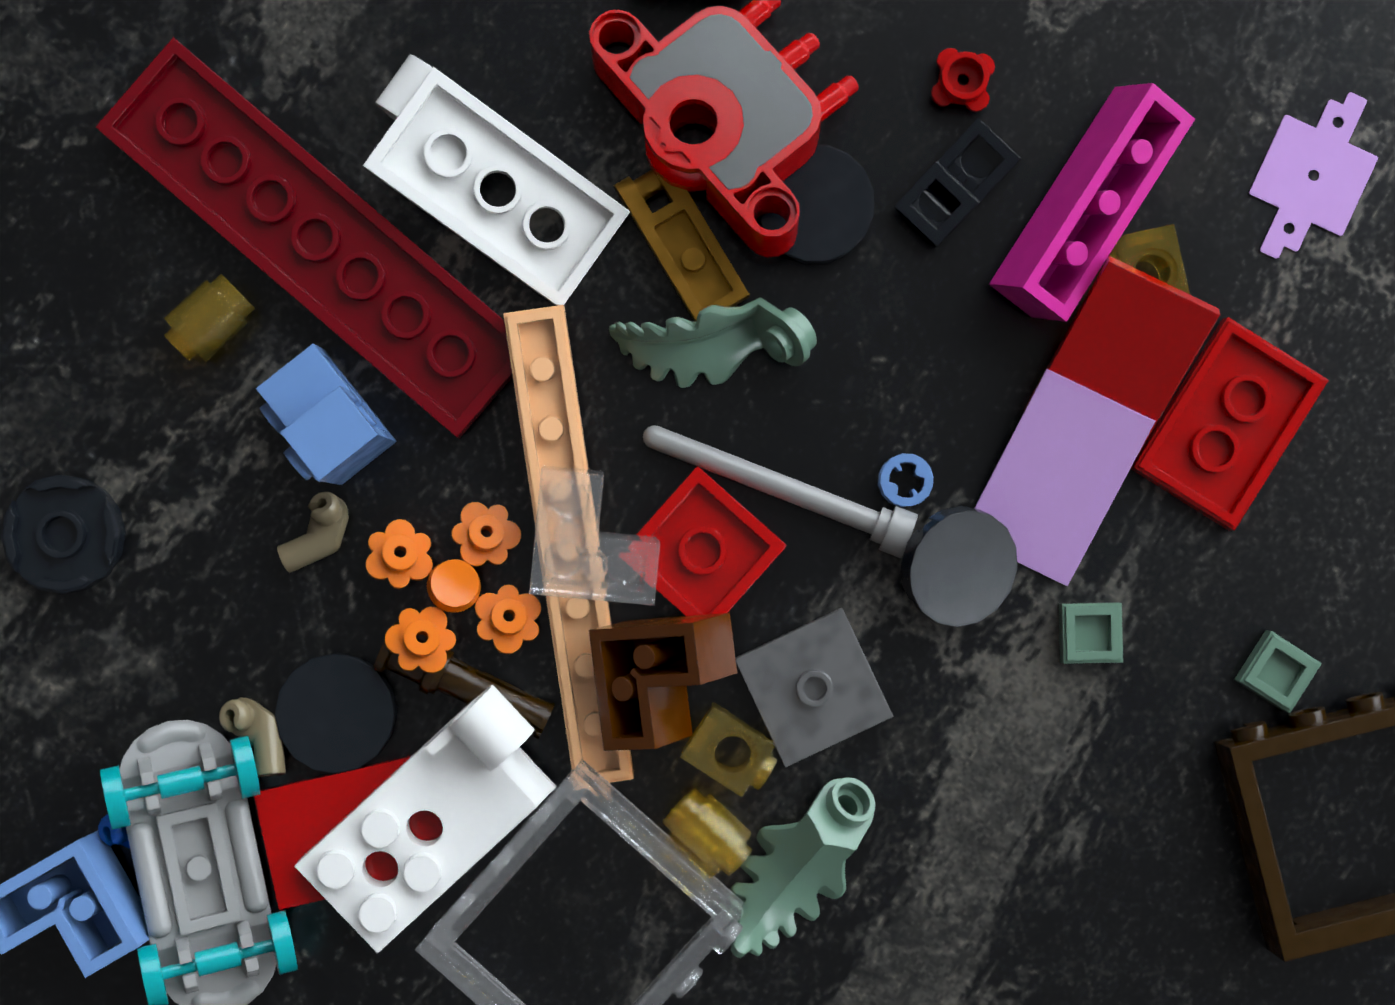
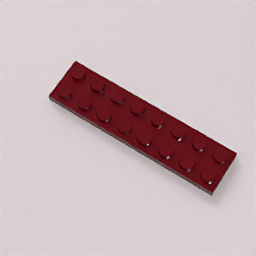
(313, 236)

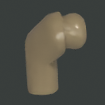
(323, 533)
(251, 719)

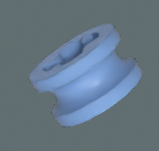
(920, 470)

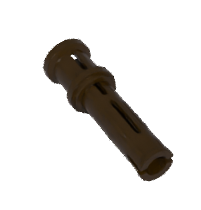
(466, 684)

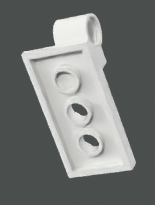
(445, 149)
(467, 777)

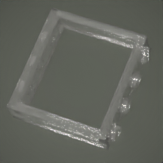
(642, 834)

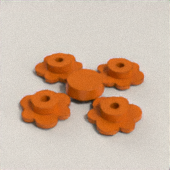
(453, 587)

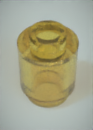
(207, 319)
(708, 833)

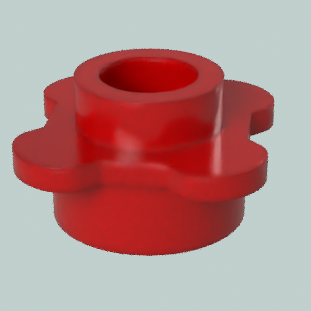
(976, 68)

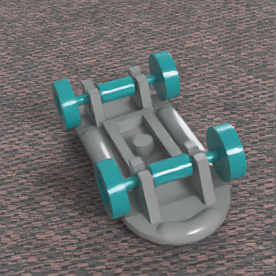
(197, 866)

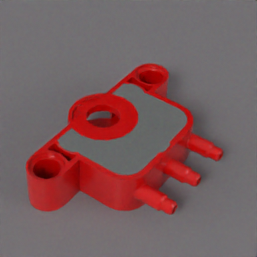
(739, 87)

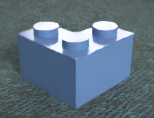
(322, 418)
(86, 899)

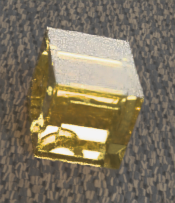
(1157, 247)
(710, 731)

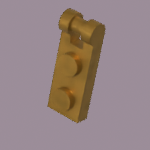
(683, 244)

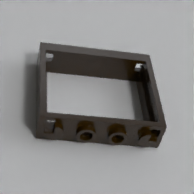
(1322, 930)

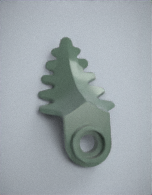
(716, 341)
(801, 863)

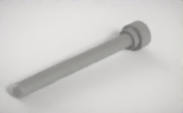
(886, 527)

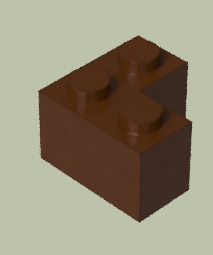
(646, 672)

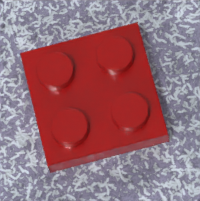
(708, 547)

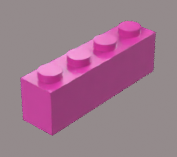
(1092, 201)

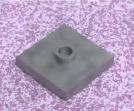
(813, 687)

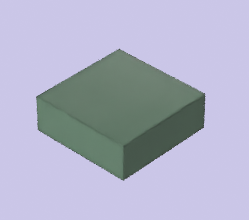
(1090, 632)
(1277, 671)

